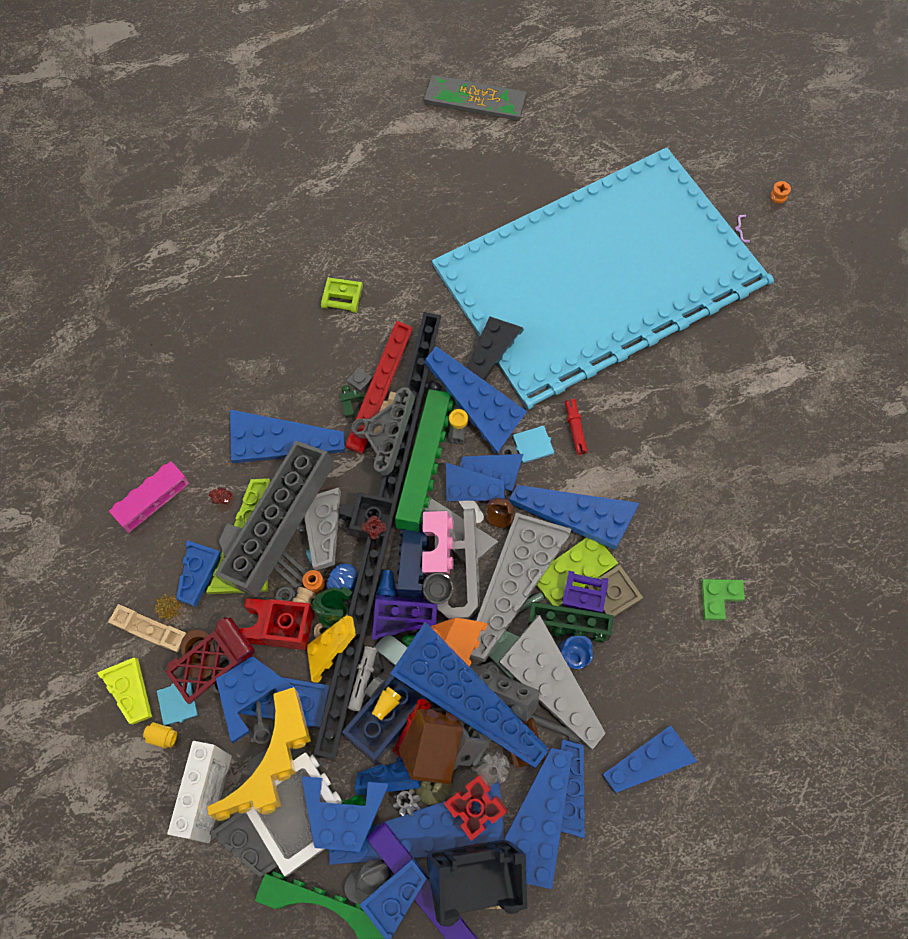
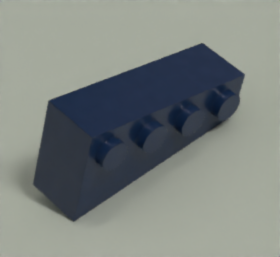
(410, 565)

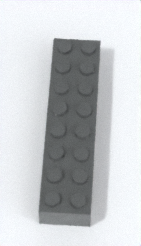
(275, 518)

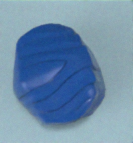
(343, 576)
(576, 651)

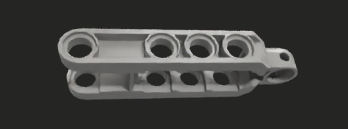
(472, 570)

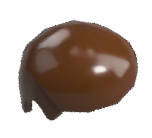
(499, 512)

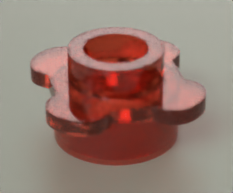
(374, 521)

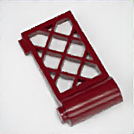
(233, 644)

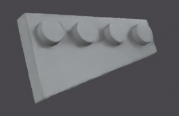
(322, 528)
(484, 541)

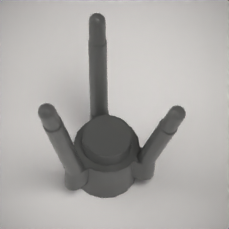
(261, 731)

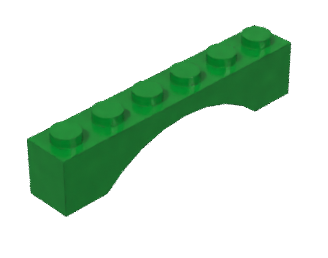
(280, 893)

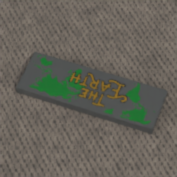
(475, 97)

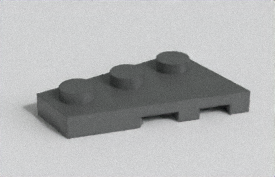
(244, 841)

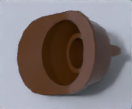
(188, 642)

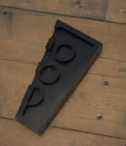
(493, 343)

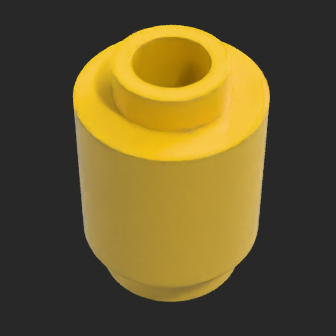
(160, 735)

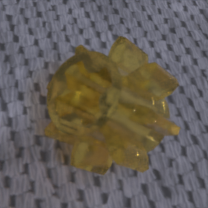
(167, 607)

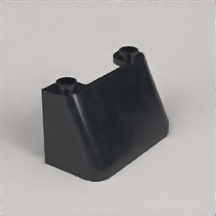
(477, 879)

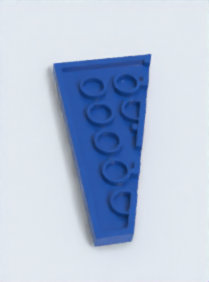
(590, 516)

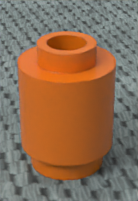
(317, 586)

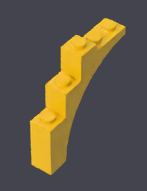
(277, 764)

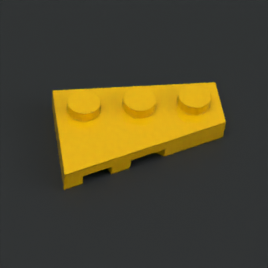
(327, 645)

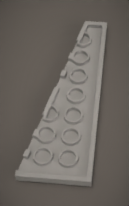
(522, 563)

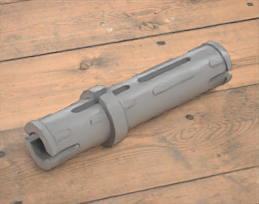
(365, 668)

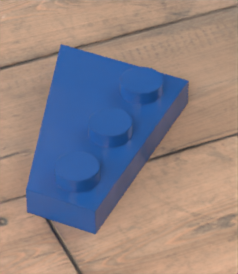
(497, 466)

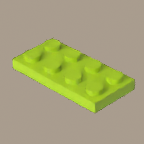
(585, 559)

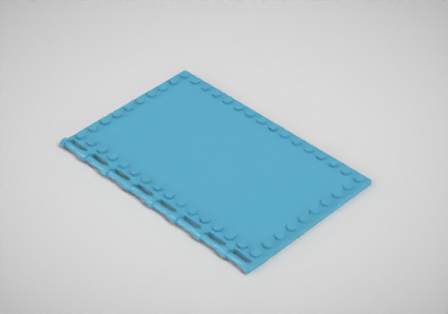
(601, 273)

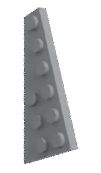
(539, 664)

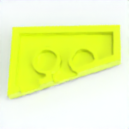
(128, 688)

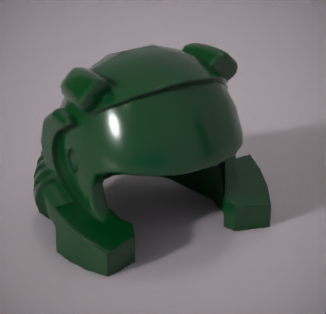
(330, 605)

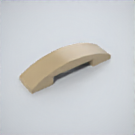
(146, 628)

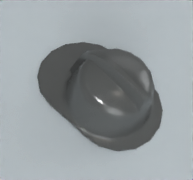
(366, 880)

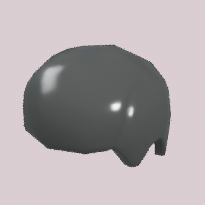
(438, 588)

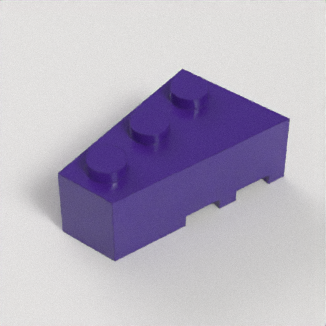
(401, 614)

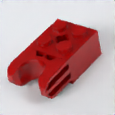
(279, 623)

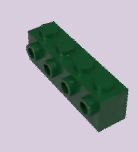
(573, 621)

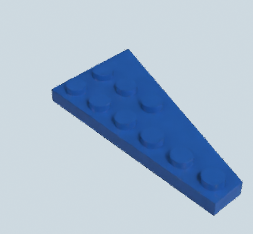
(485, 406)
(271, 438)
(540, 819)

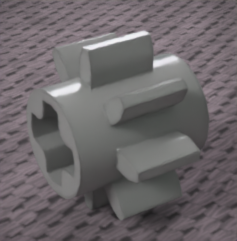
(407, 796)

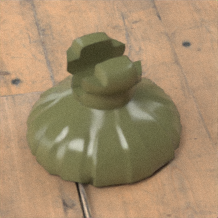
(434, 793)

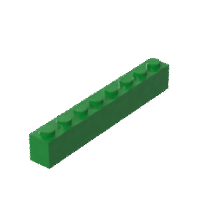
(423, 461)

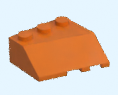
(461, 635)

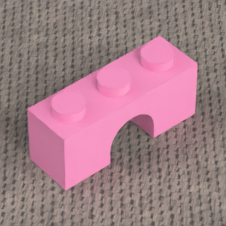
(438, 525)

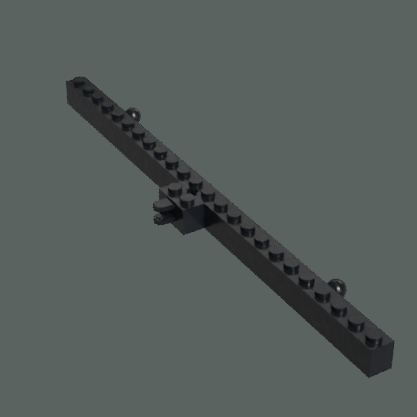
(384, 508)

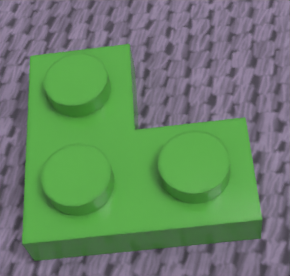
(716, 593)

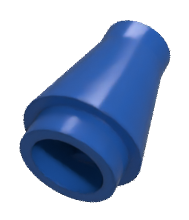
(386, 584)

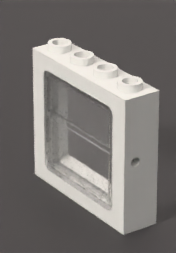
(199, 788)
(288, 828)

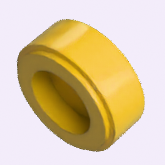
(458, 419)

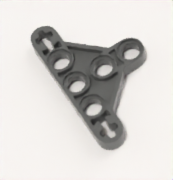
(388, 421)

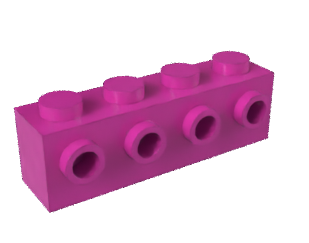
(149, 496)

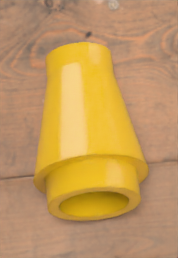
(387, 701)

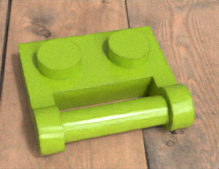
(342, 289)

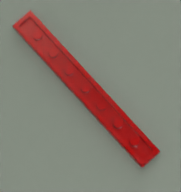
(380, 382)

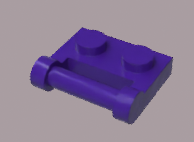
(585, 598)

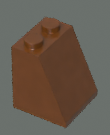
(431, 746)

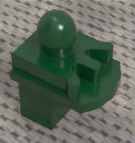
(348, 398)

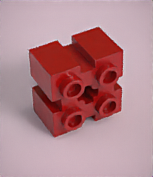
(490, 807)

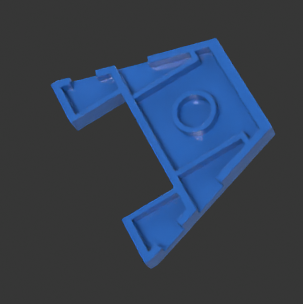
(245, 687)
(340, 825)

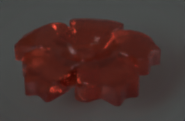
(220, 496)

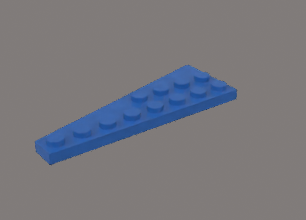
(448, 681)
(425, 832)

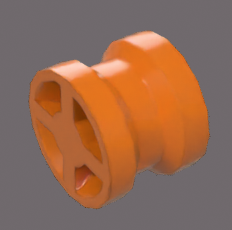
(780, 192)

